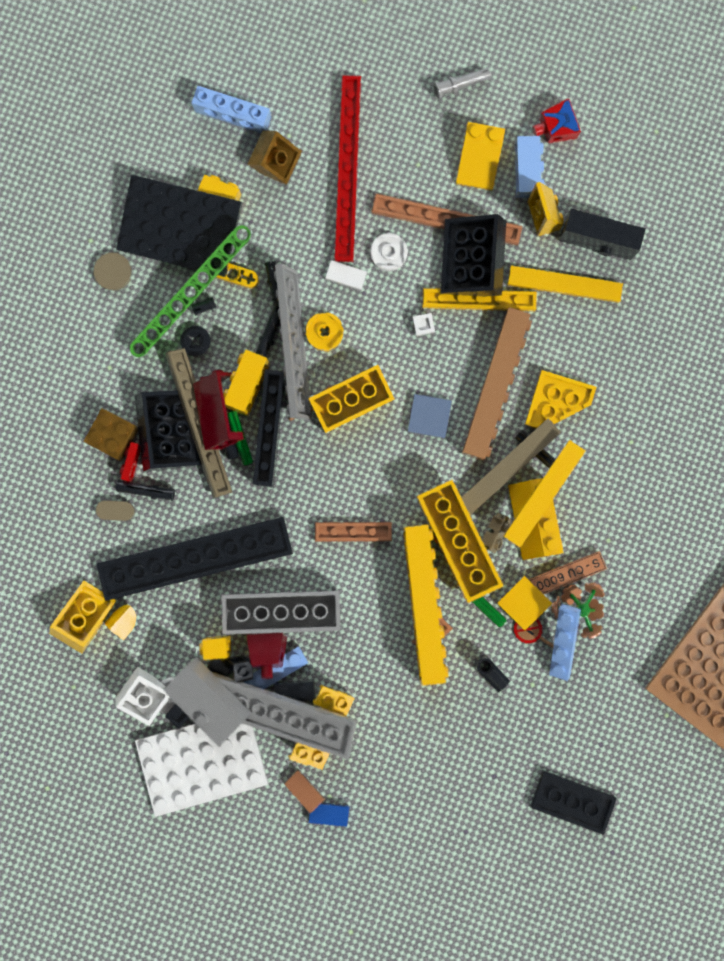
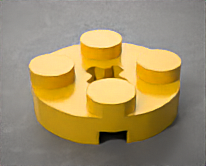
(335, 331)

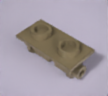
(500, 526)

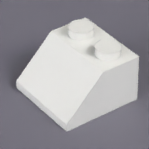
(142, 696)

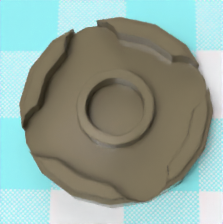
(112, 271)

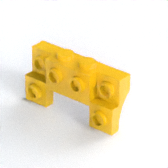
(332, 701)

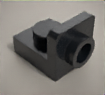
(241, 668)

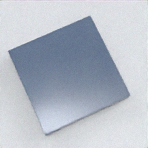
(429, 416)

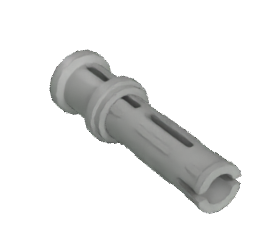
(453, 84)

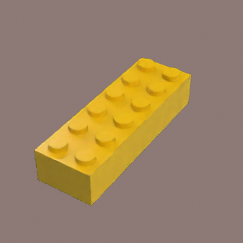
(459, 541)

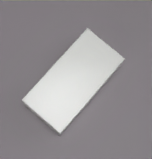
(346, 275)

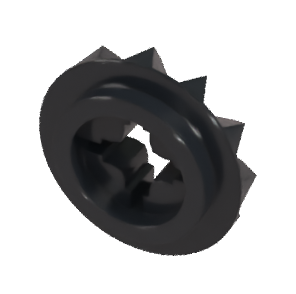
(194, 332)

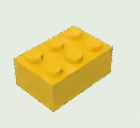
(246, 382)

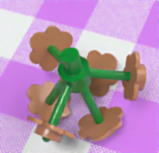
(589, 609)

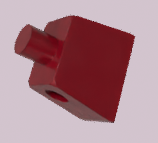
(267, 652)

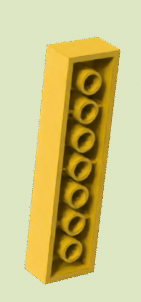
(424, 605)

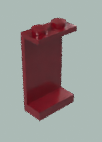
(213, 412)

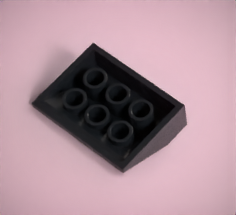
(473, 256)
(164, 432)

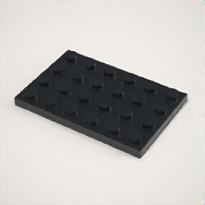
(176, 223)

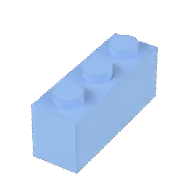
(528, 164)

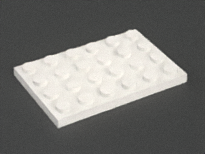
(190, 769)

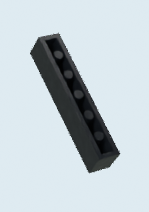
(269, 428)

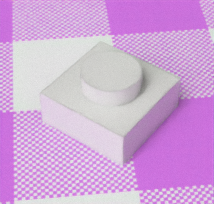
(423, 324)

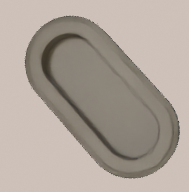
(115, 510)

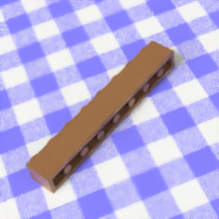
(496, 383)

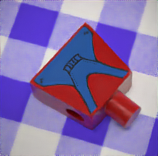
(558, 123)

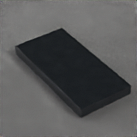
(573, 802)

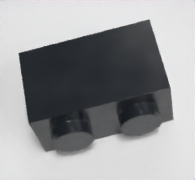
(298, 690)

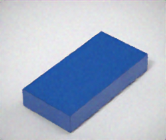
(330, 815)

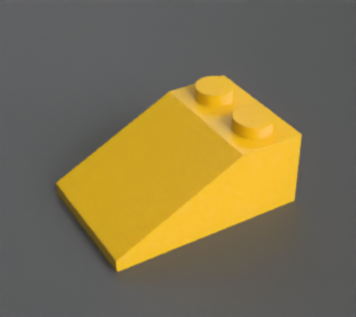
(480, 156)
(544, 210)
(81, 617)

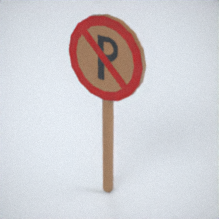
(531, 634)

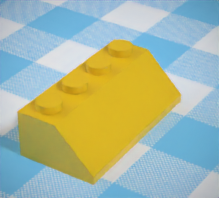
(545, 536)

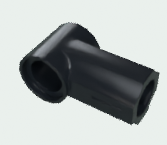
(492, 674)

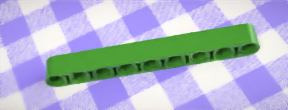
(181, 295)

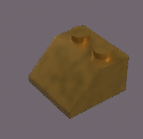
(274, 156)

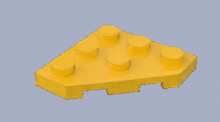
(557, 399)

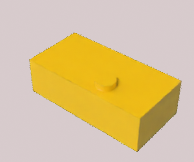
(351, 398)

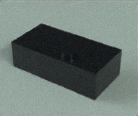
(602, 234)

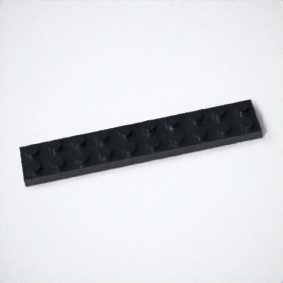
(194, 558)

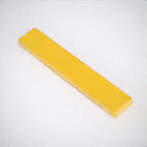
(565, 284)
(514, 299)
(544, 493)

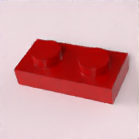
(132, 456)

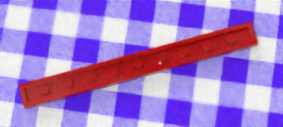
(347, 168)

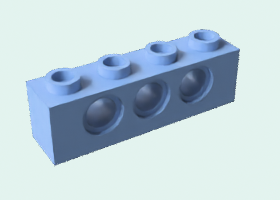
(231, 109)

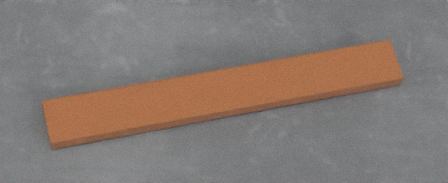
(429, 215)

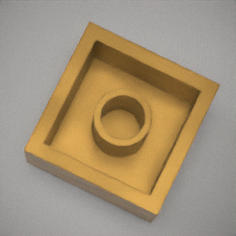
(111, 434)

